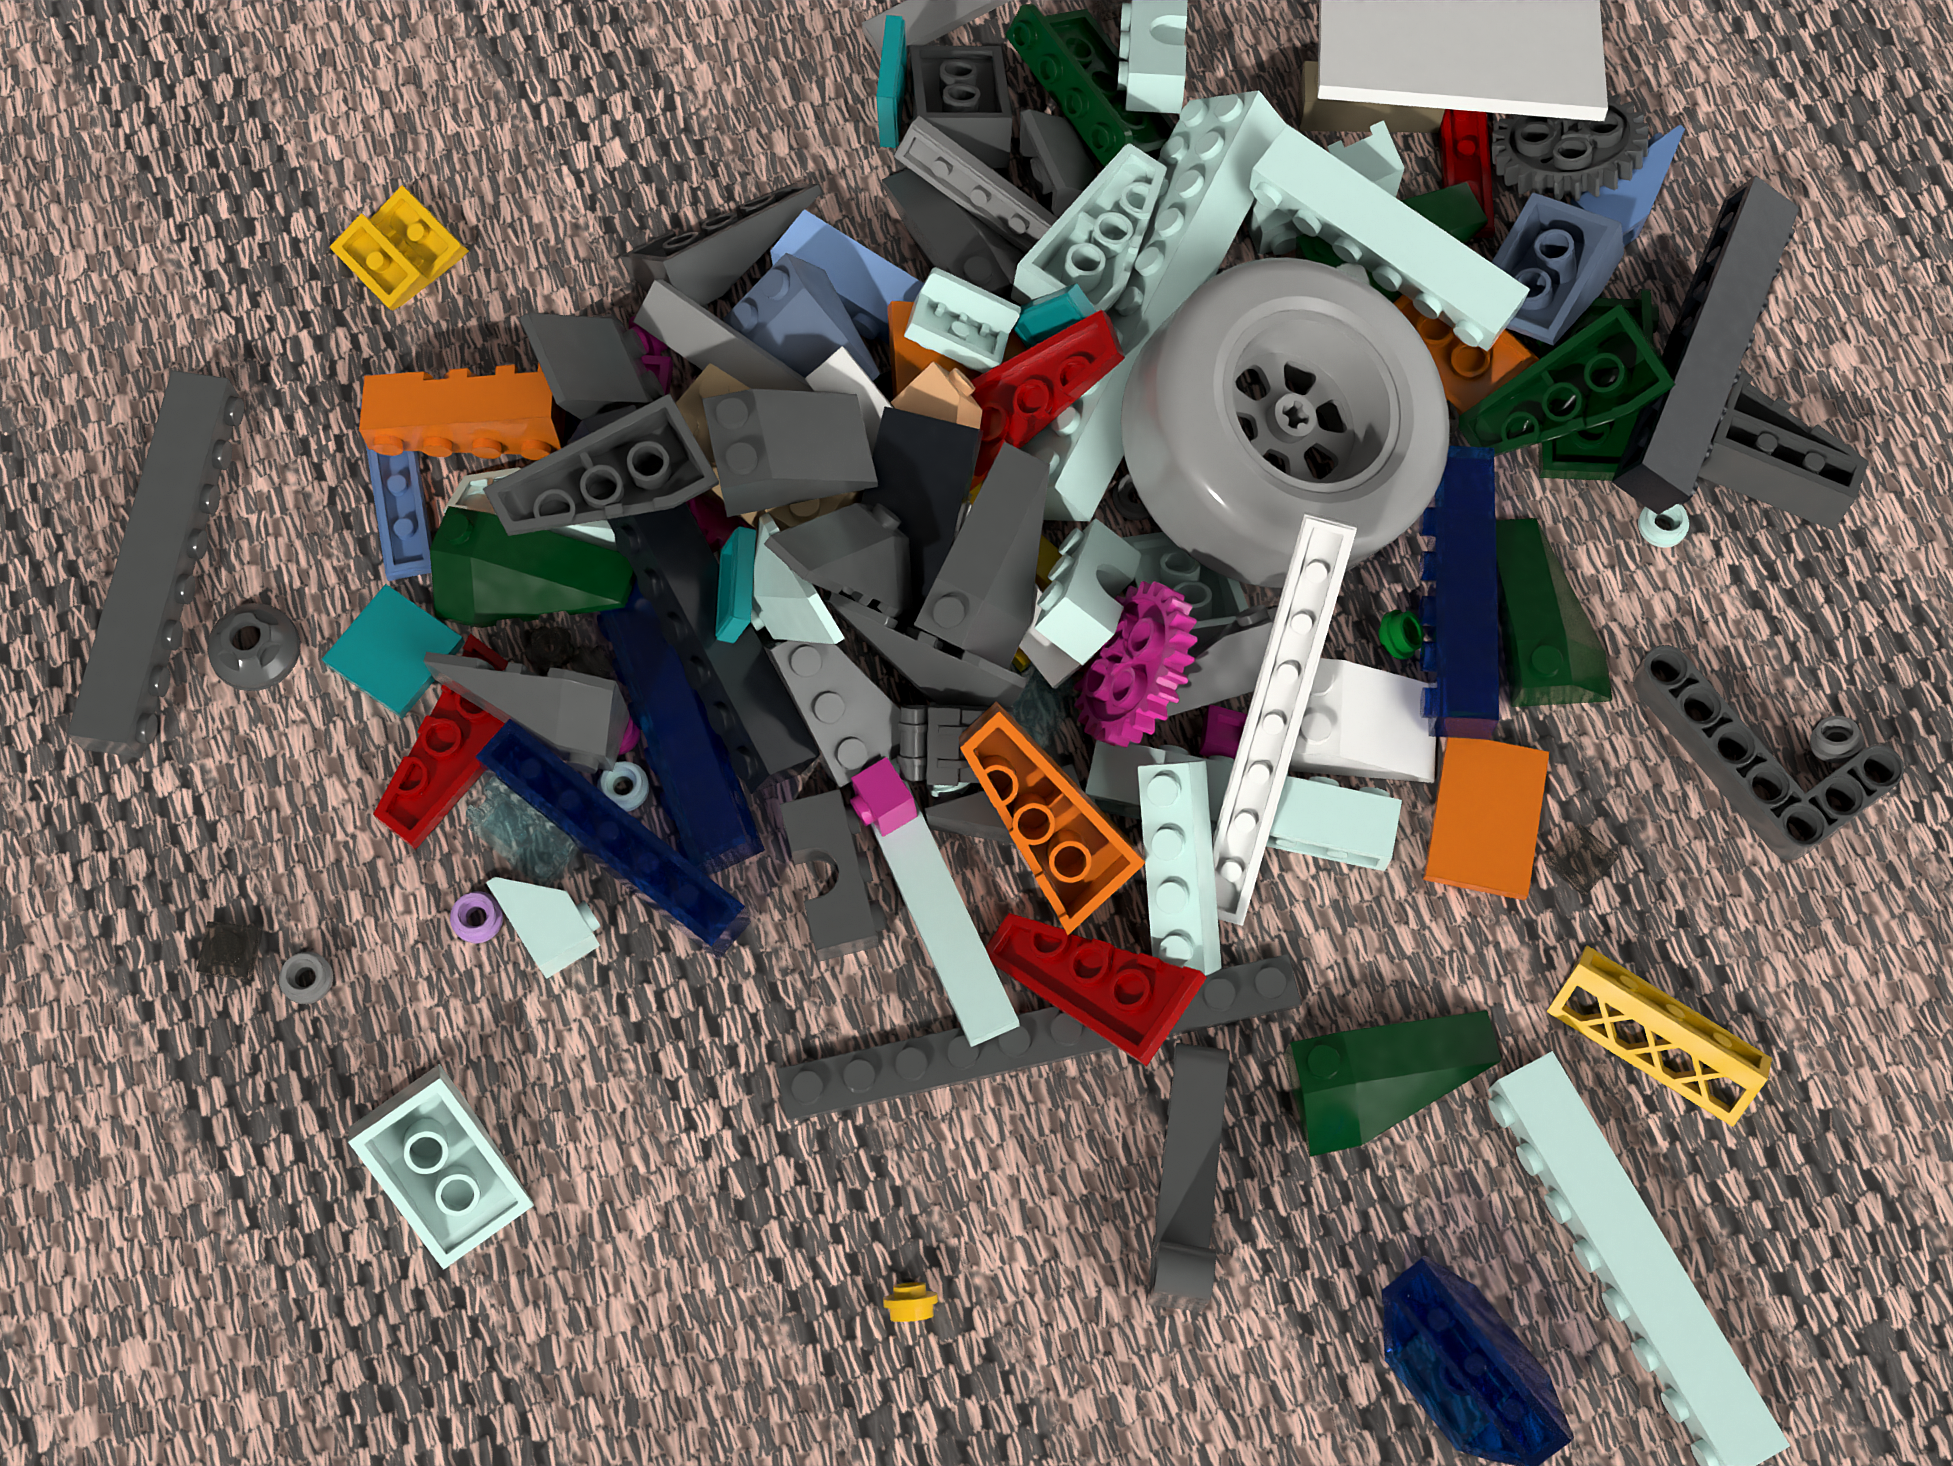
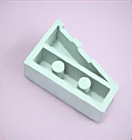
(1371, 157)

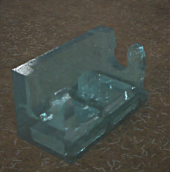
(1042, 708)
(521, 834)

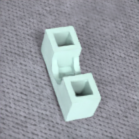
(1154, 55)
(1080, 601)

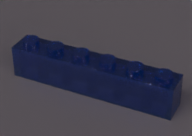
(1461, 599)
(682, 746)
(616, 840)

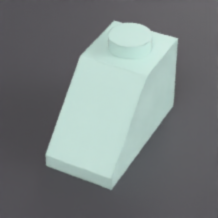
(547, 922)

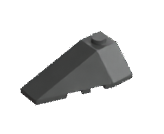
(854, 553)

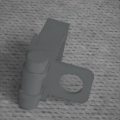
(932, 743)

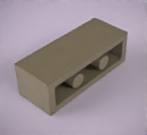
(1352, 116)

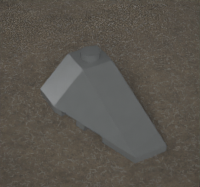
(953, 236)
(714, 259)
(618, 471)
(990, 573)
(924, 661)
(1226, 662)
(567, 711)

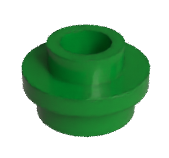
(1401, 633)

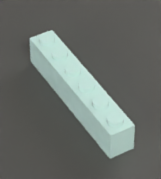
(1387, 239)
(1310, 818)

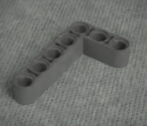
(1755, 763)
(1180, 1254)

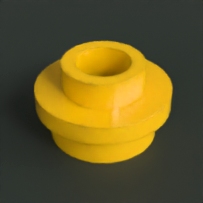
(910, 1302)

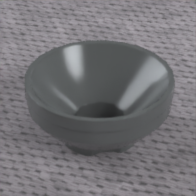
(267, 661)

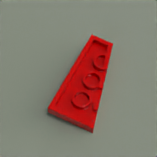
(1041, 384)
(441, 760)
(1109, 990)

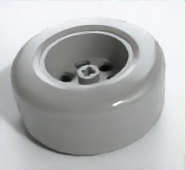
(1352, 361)

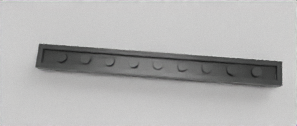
(1040, 1040)

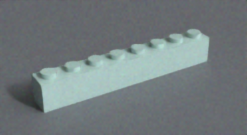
(1636, 1267)

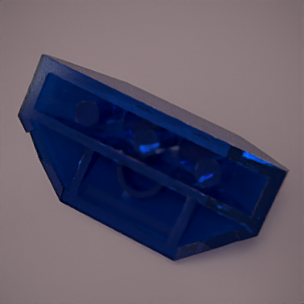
(1470, 1368)

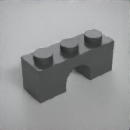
(823, 831)

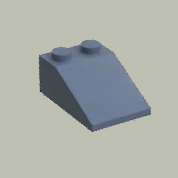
(1562, 259)
(799, 318)

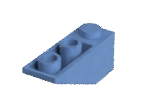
(1635, 198)

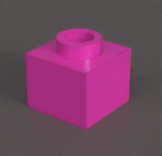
(882, 798)

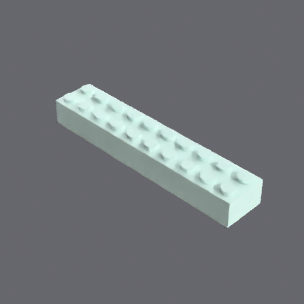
(1181, 249)

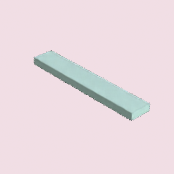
(946, 929)

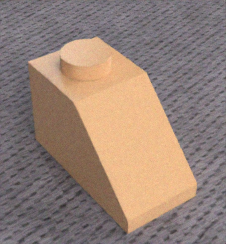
(941, 396)

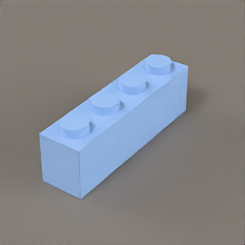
(859, 275)

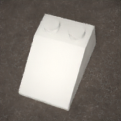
(1364, 725)

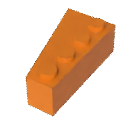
(462, 414)
(1055, 825)

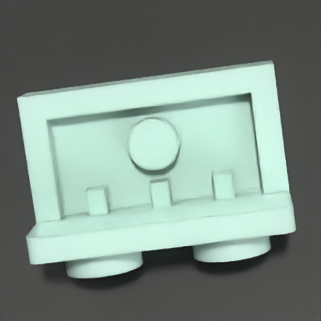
(961, 321)

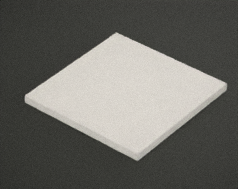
(1466, 55)

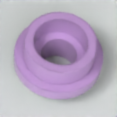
(465, 906)

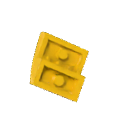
(398, 249)

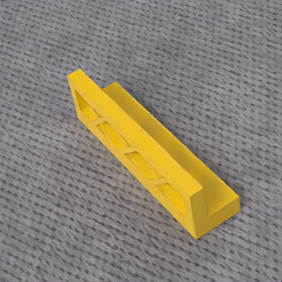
(1670, 1020)

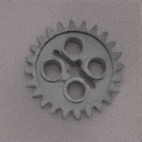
(1570, 153)

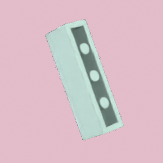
(1180, 864)

